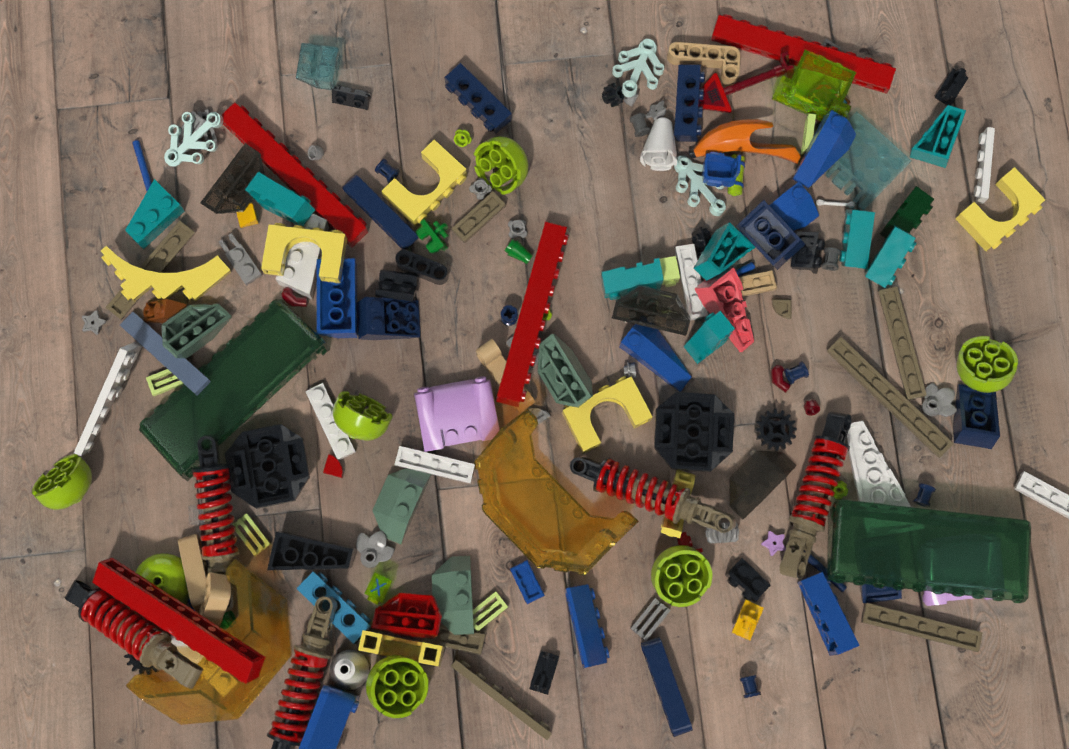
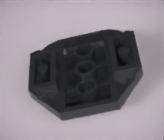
(706, 415)
(248, 461)

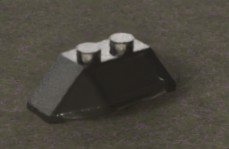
(229, 191)
(653, 309)
(757, 480)

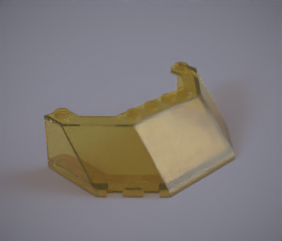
(537, 508)
(218, 694)

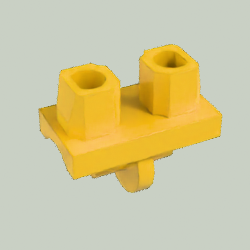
(747, 620)

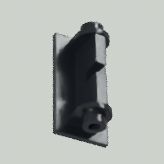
(952, 86)
(344, 96)
(700, 240)
(544, 672)

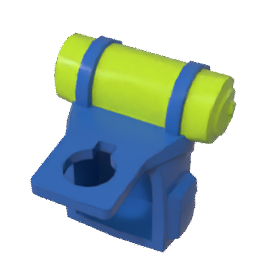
(724, 171)

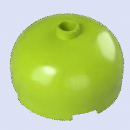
(507, 157)
(986, 364)
(351, 421)
(64, 483)
(169, 571)
(681, 575)
(396, 686)

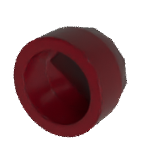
(811, 407)

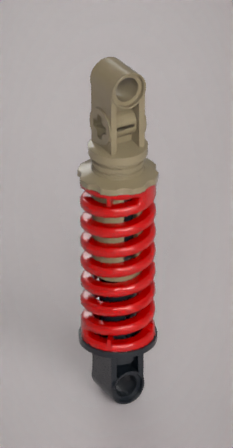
(650, 493)
(215, 511)
(808, 513)
(132, 633)
(304, 679)

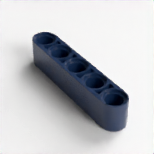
(380, 212)
(666, 687)

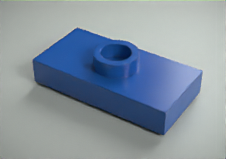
(527, 582)

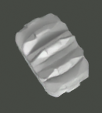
(715, 536)

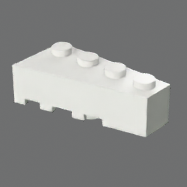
(301, 262)

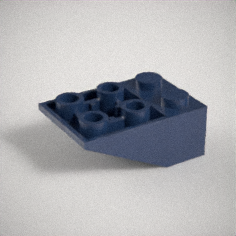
(387, 319)

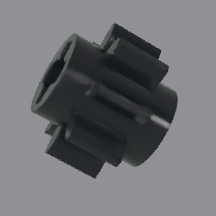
(613, 95)

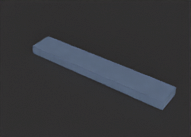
(153, 343)

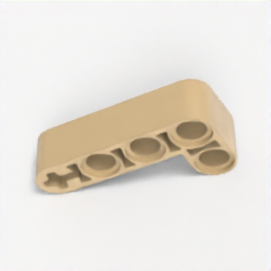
(703, 59)
(494, 363)
(194, 568)
(216, 597)

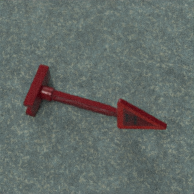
(715, 94)

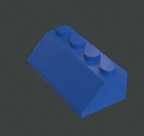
(338, 303)
(585, 625)

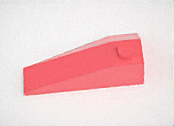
(725, 295)

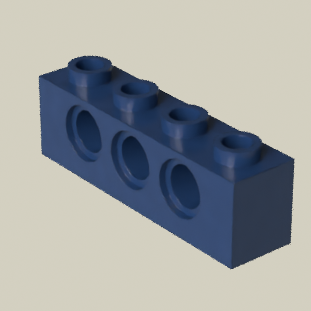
(461, 76)
(689, 132)

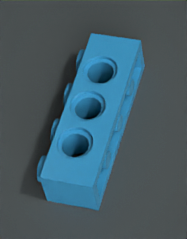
(309, 588)

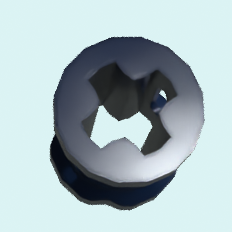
(387, 170)
(513, 311)
(796, 372)
(924, 495)
(750, 686)

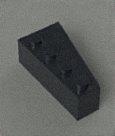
(306, 553)

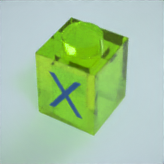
(378, 588)

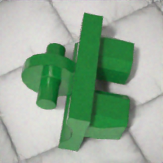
(427, 229)

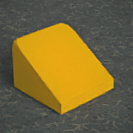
(247, 217)

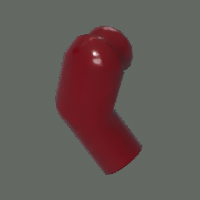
(292, 300)
(777, 378)

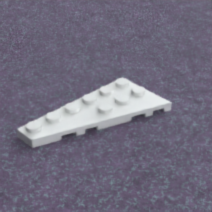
(112, 389)
(870, 472)

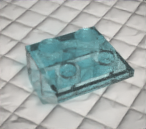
(318, 65)

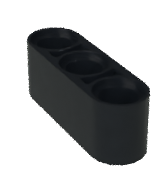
(415, 260)

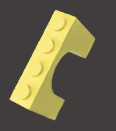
(1024, 201)
(417, 207)
(282, 239)
(623, 393)
(388, 645)

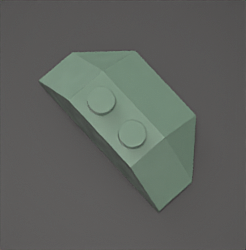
(193, 328)
(563, 373)
(399, 502)
(454, 594)

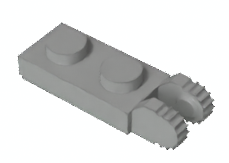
(241, 261)

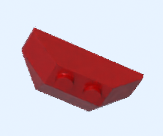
(409, 616)

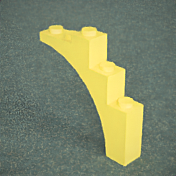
(139, 281)

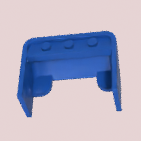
(329, 718)

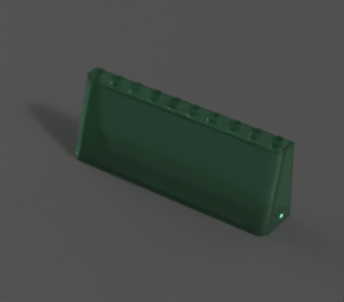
(241, 383)
(929, 550)

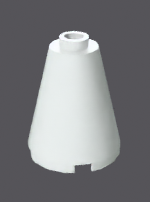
(660, 146)
(357, 669)

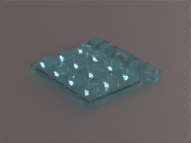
(868, 163)

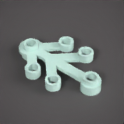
(639, 66)
(190, 140)
(695, 184)

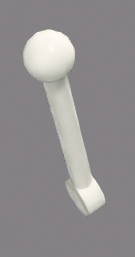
(851, 205)

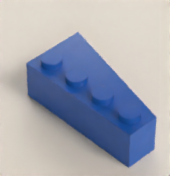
(827, 614)

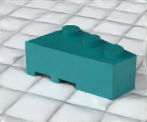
(940, 138)
(280, 200)
(153, 215)
(857, 238)
(722, 251)
(890, 257)
(623, 280)
(709, 337)

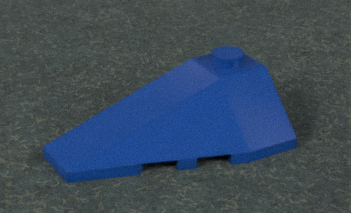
(827, 146)
(795, 207)
(654, 353)

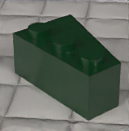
(910, 212)

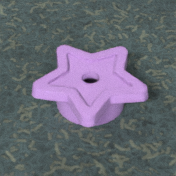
(769, 543)

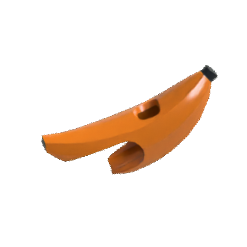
(736, 137)

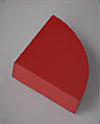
(333, 467)

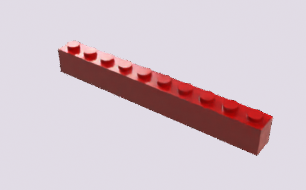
(773, 43)
(294, 175)
(531, 315)
(179, 620)

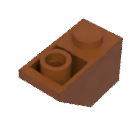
(162, 310)

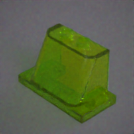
(816, 87)

